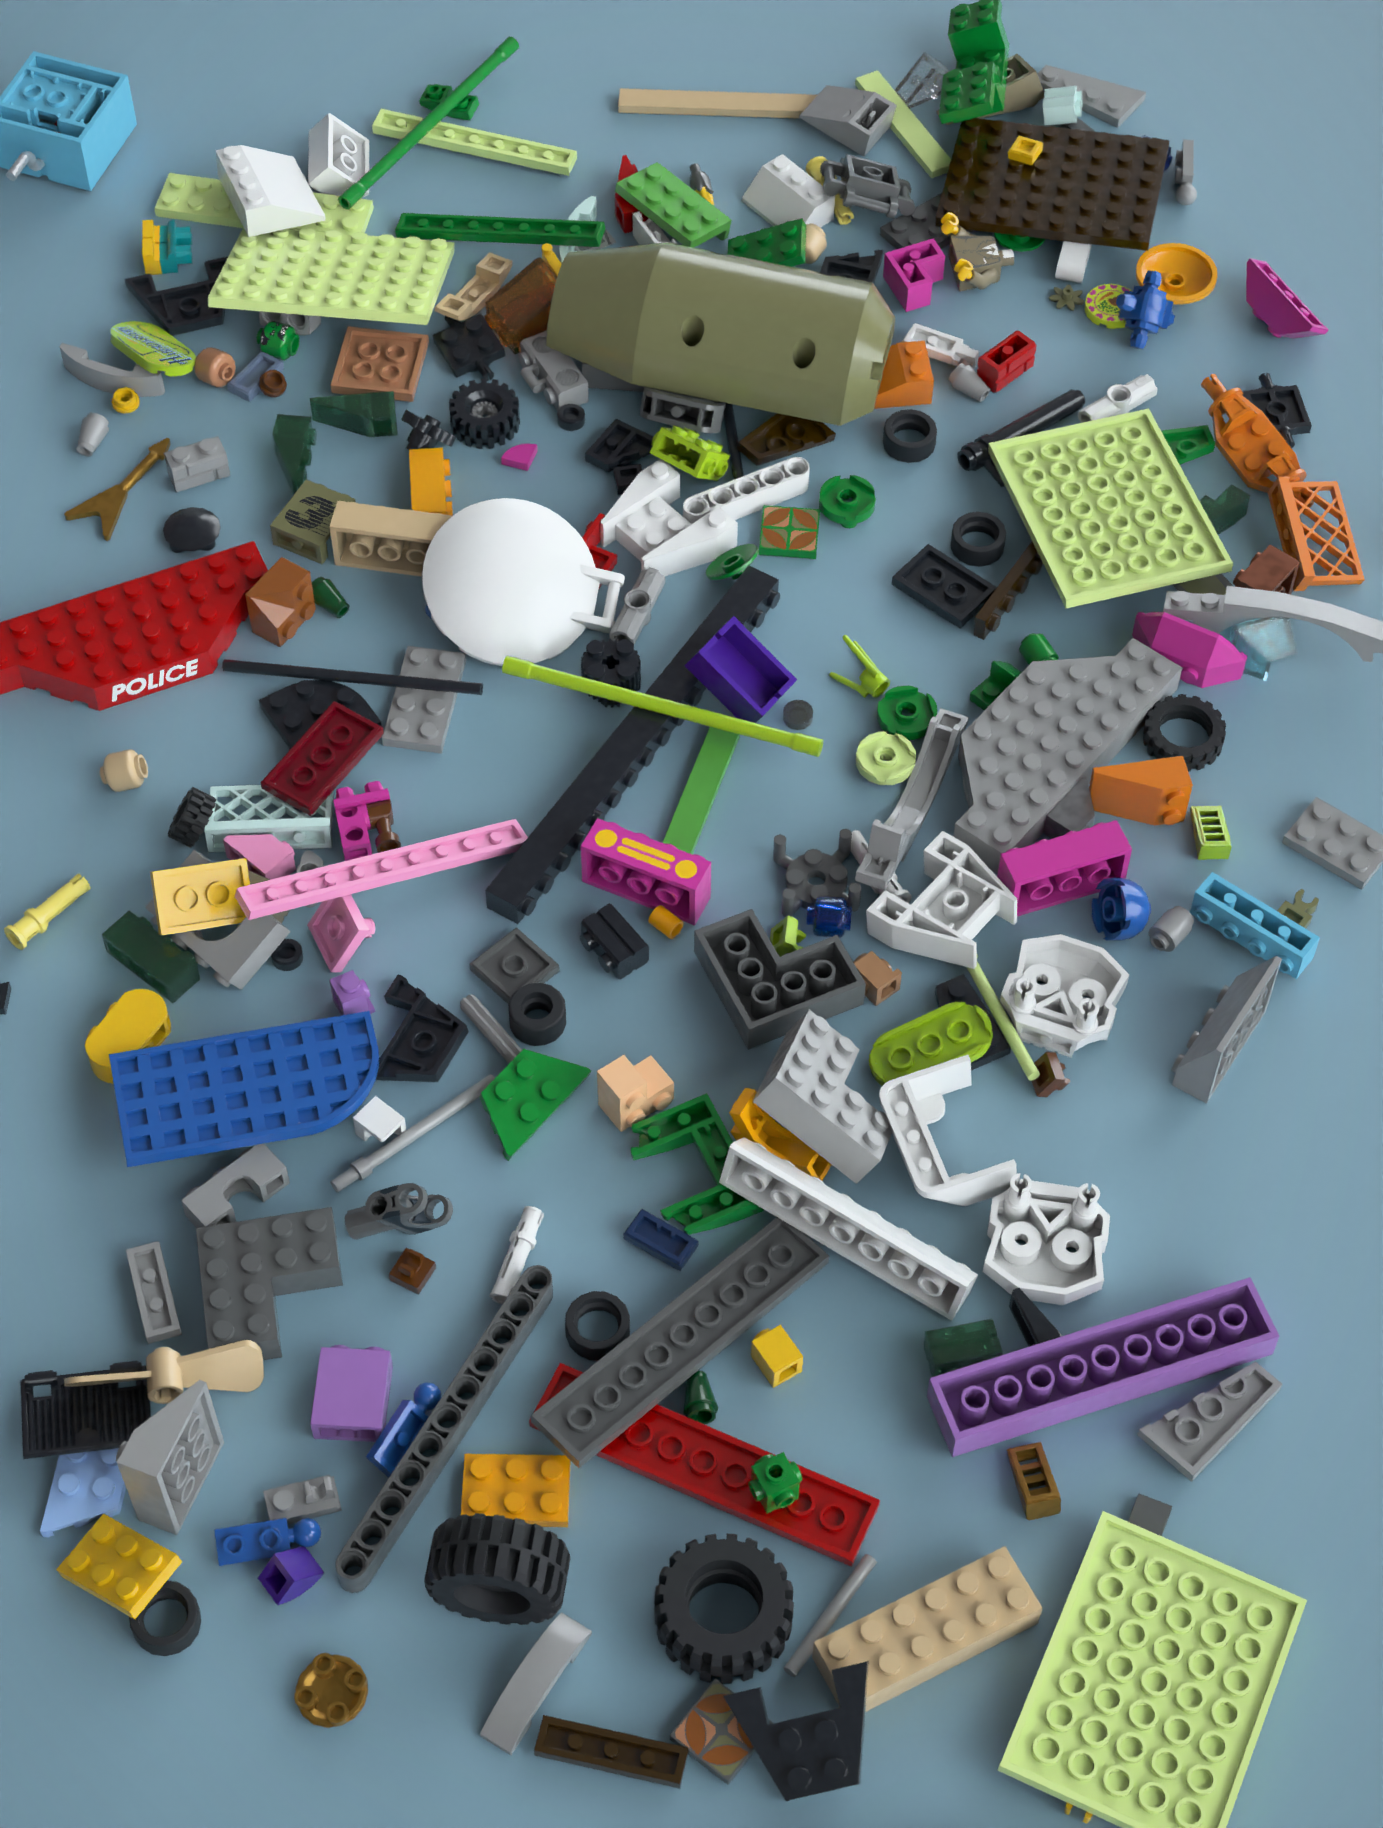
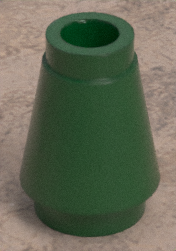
(329, 597)
(699, 1399)

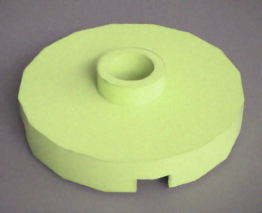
(883, 746)

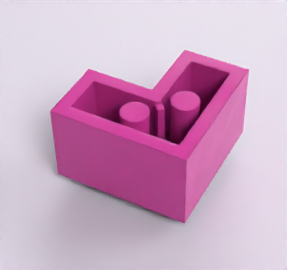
(912, 272)

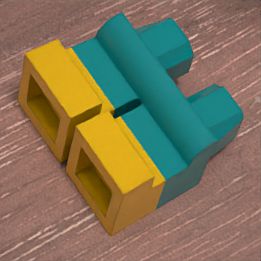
(162, 247)

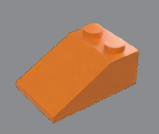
(906, 376)
(1143, 790)

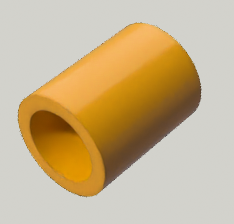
(665, 922)

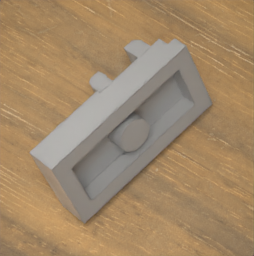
(303, 1499)

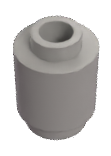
(1171, 929)

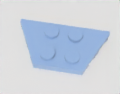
(83, 1490)

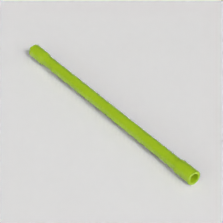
(795, 741)

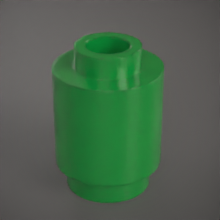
(1037, 648)

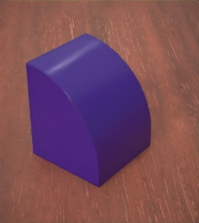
(290, 1574)

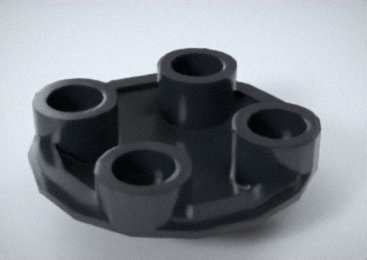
(191, 530)

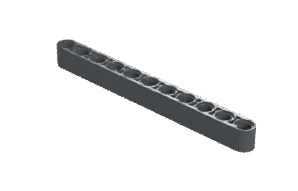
(444, 1439)

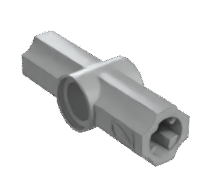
(638, 606)

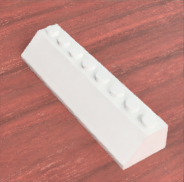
(847, 1227)

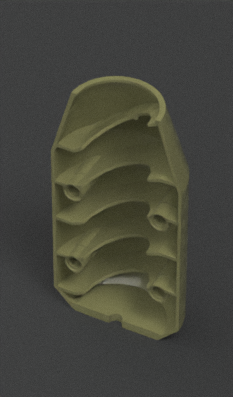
(725, 328)

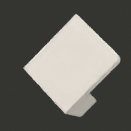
(378, 1121)

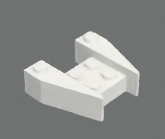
(657, 532)
(948, 910)

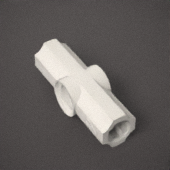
(1120, 399)

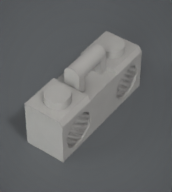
(556, 373)

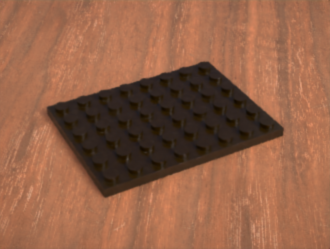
(1077, 190)

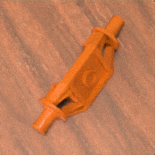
(1251, 440)

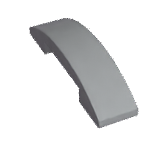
(108, 377)
(533, 1682)

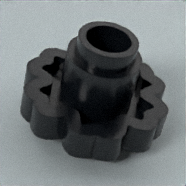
(425, 432)

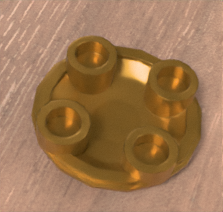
(331, 1690)

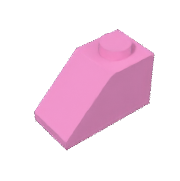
(263, 853)

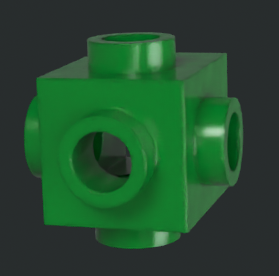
(775, 1481)

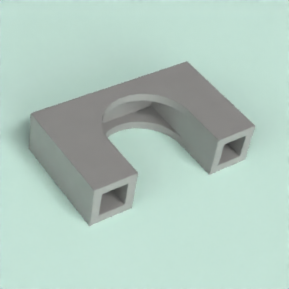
(238, 954)

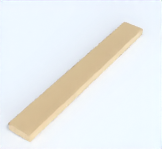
(713, 103)

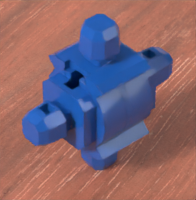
(1145, 309)

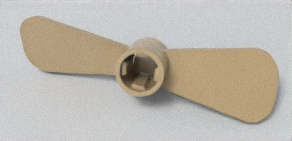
(224, 1368)

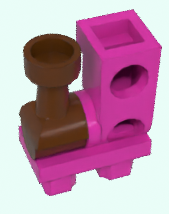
(362, 813)

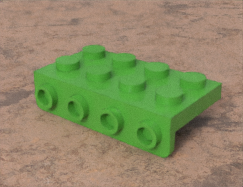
(674, 206)

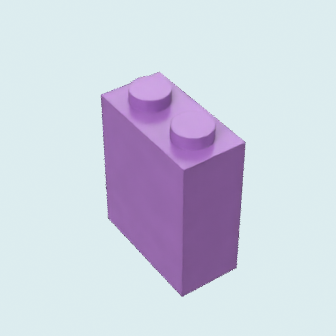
(351, 1393)

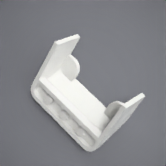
(914, 1103)

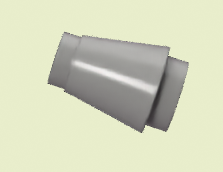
(968, 381)
(92, 432)

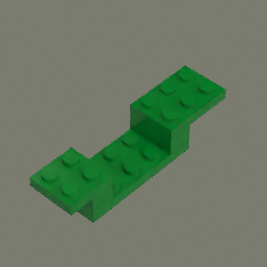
(981, 62)

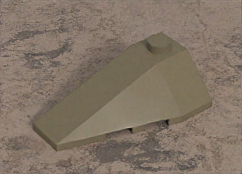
(1022, 87)

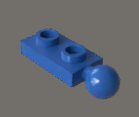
(403, 1428)
(263, 1539)

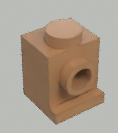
(878, 976)

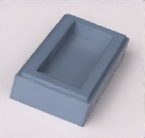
(246, 382)

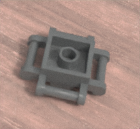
(868, 185)

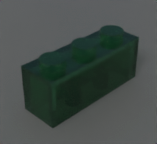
(151, 956)

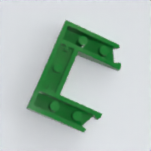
(697, 1124)

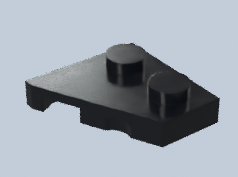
(619, 446)

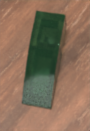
(1227, 508)

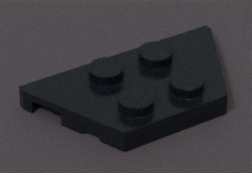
(853, 266)

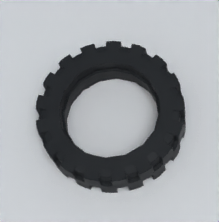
(1190, 709)

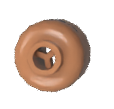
(214, 367)

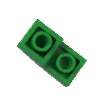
(436, 93)

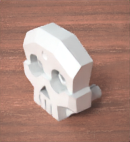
(1056, 1012)
(1049, 1222)

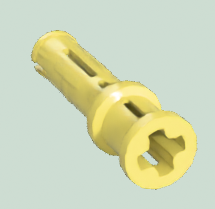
(840, 211)
(37, 919)

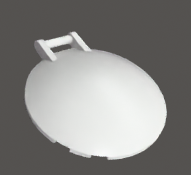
(514, 582)

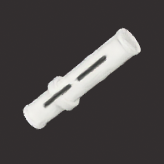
(520, 1245)

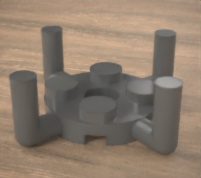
(815, 864)

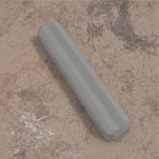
(490, 1027)

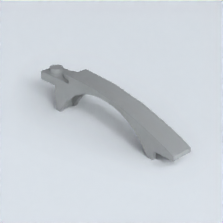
(1244, 604)
(893, 839)

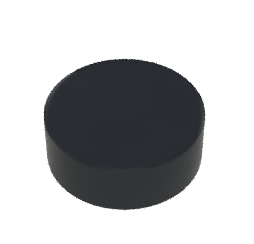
(571, 417)
(287, 955)

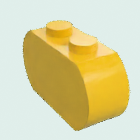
(130, 1024)

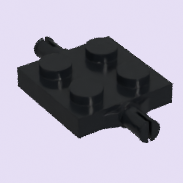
(469, 346)
(1282, 407)

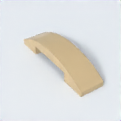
(472, 297)

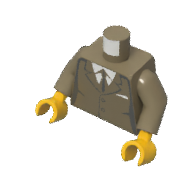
(973, 257)

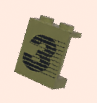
(305, 521)

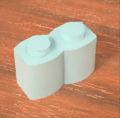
(1062, 105)

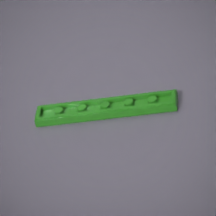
(701, 789)

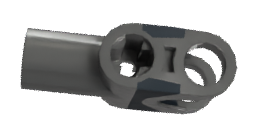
(397, 1210)

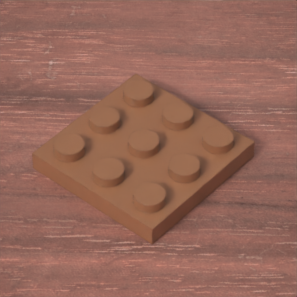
(380, 362)

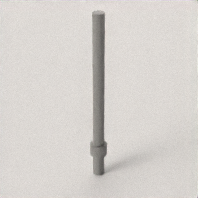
(363, 1166)

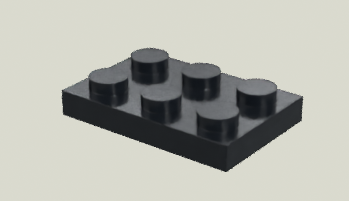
(943, 585)

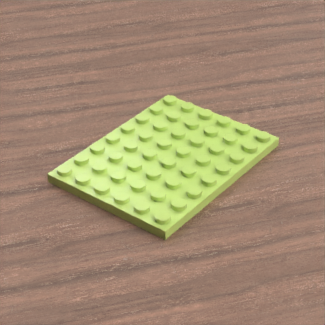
(334, 275)
(1109, 508)
(1153, 1683)

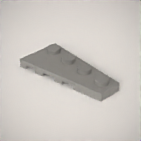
(1100, 98)
(1207, 1424)

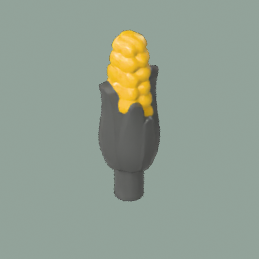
(701, 183)

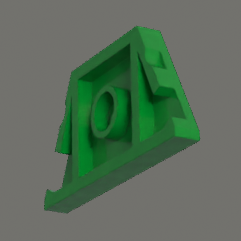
(528, 1096)

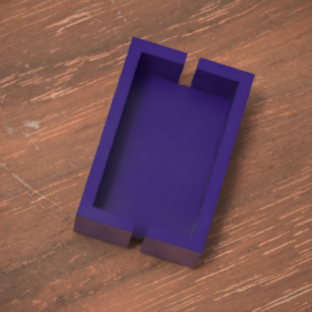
(740, 672)

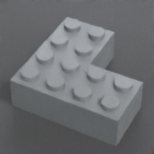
(810, 1099)

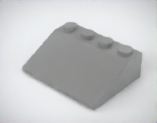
(1225, 1031)
(171, 1458)

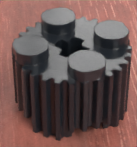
(612, 664)

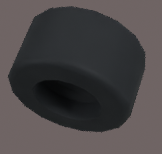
(533, 997)

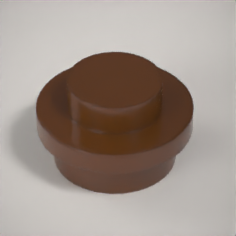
(272, 383)

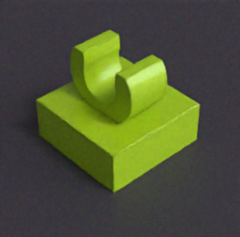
(785, 935)

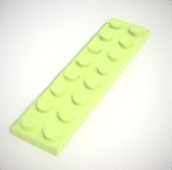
(207, 202)

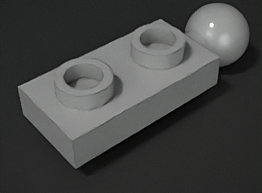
(1184, 158)

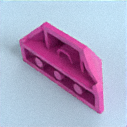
(1278, 304)
(1201, 653)

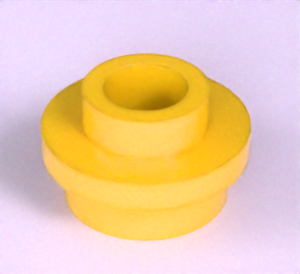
(125, 400)

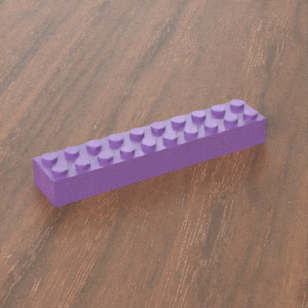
(1101, 1366)

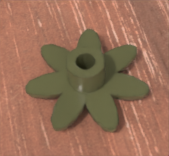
(1067, 297)

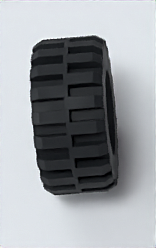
(734, 1564)
(497, 1569)

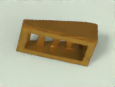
(1040, 1501)

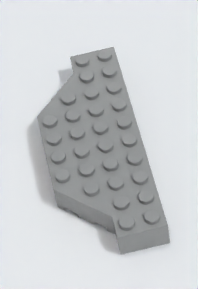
(1048, 736)

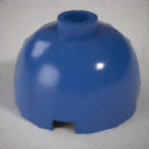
(1120, 909)

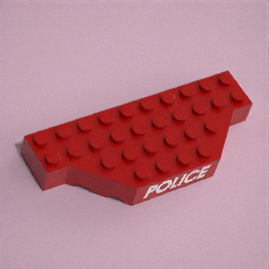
(133, 633)

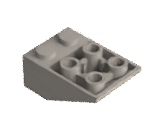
(850, 116)

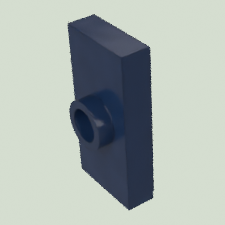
(660, 1239)

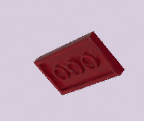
(322, 758)

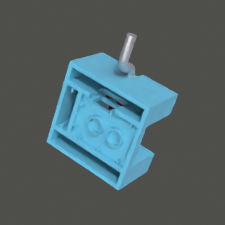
(90, 116)

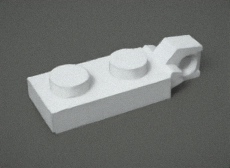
(943, 346)

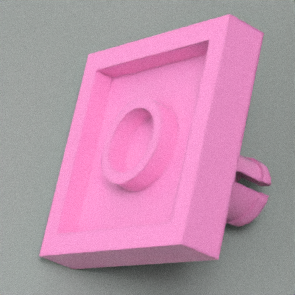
(339, 930)

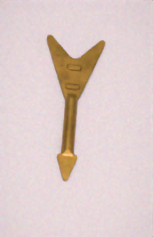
(111, 501)

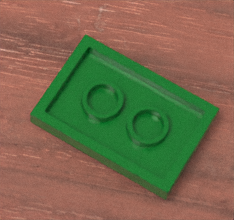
(777, 244)

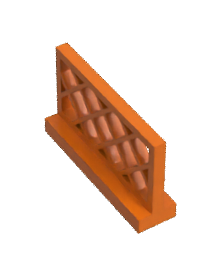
(1292, 532)

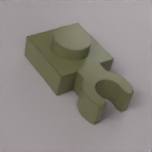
(1299, 910)

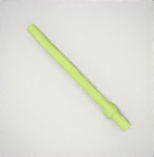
(1004, 1022)

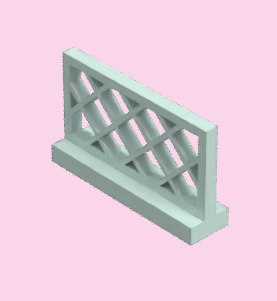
(298, 832)

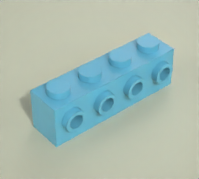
(1254, 924)

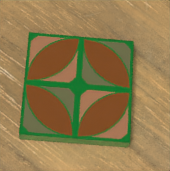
(789, 532)

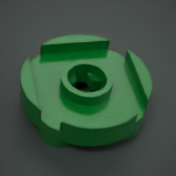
(843, 512)
(906, 697)

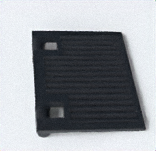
(81, 1416)

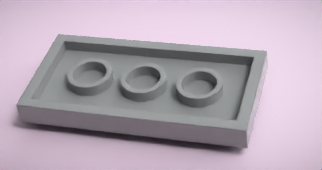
(418, 716)

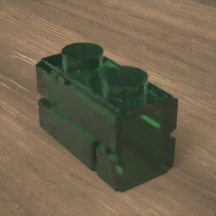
(961, 1346)

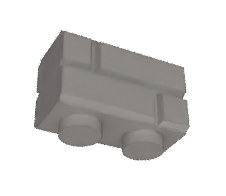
(197, 464)

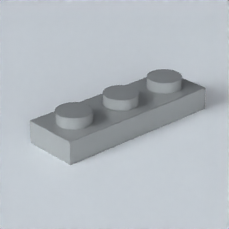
(153, 1292)

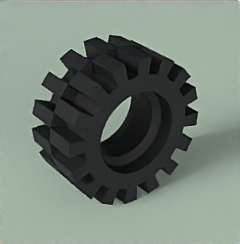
(191, 817)

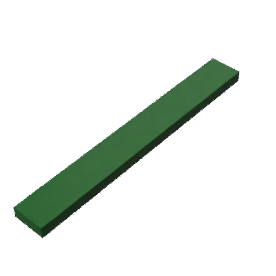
(501, 229)

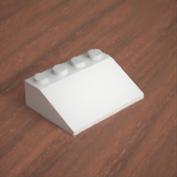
(266, 190)

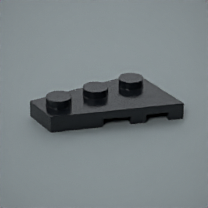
(960, 990)

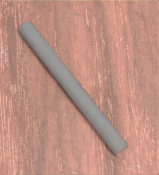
(830, 1614)

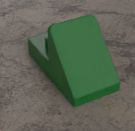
(1000, 677)

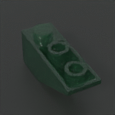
(359, 413)
(292, 447)

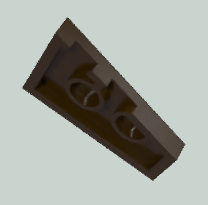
(782, 437)

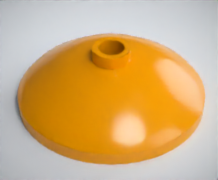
(1185, 271)

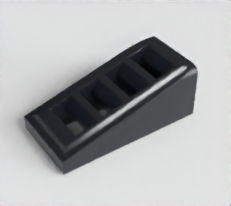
(1031, 1320)

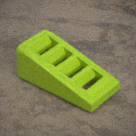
(1210, 849)

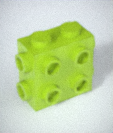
(690, 453)

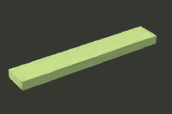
(908, 127)

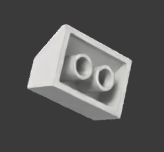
(336, 156)
(788, 193)

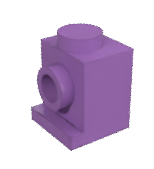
(350, 994)

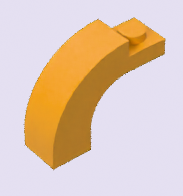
(763, 1129)

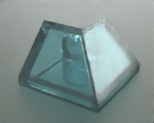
(1263, 642)

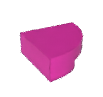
(520, 456)

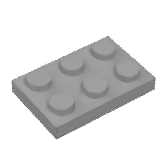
(1337, 842)

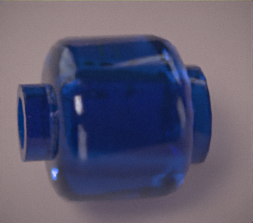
(829, 916)

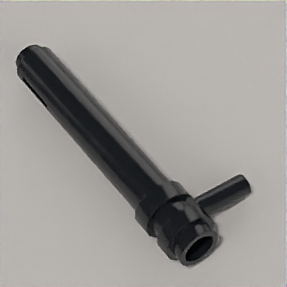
(976, 454)

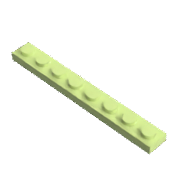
(479, 143)

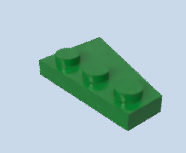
(1189, 442)

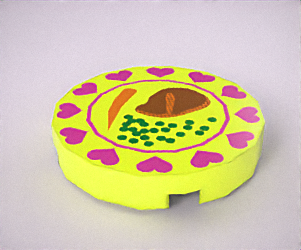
(1102, 307)

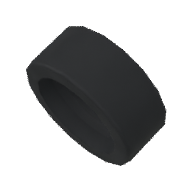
(911, 420)
(977, 555)
(596, 1302)
(181, 1639)

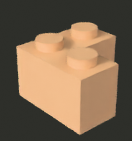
(633, 1092)

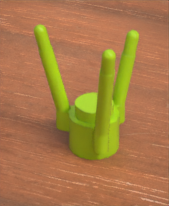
(871, 679)

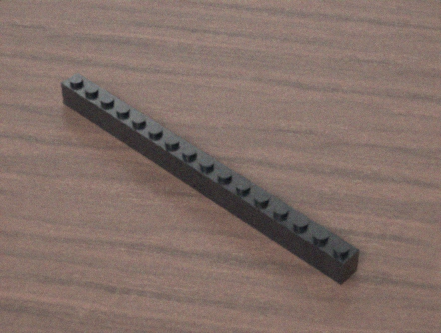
(620, 759)

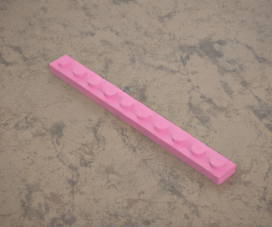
(380, 869)

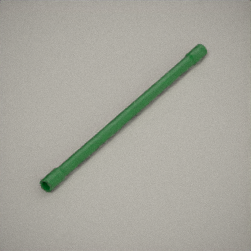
(358, 189)

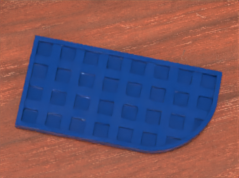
(243, 1087)

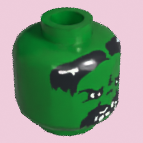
(278, 340)

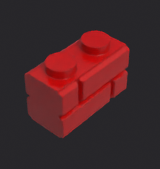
(1006, 361)

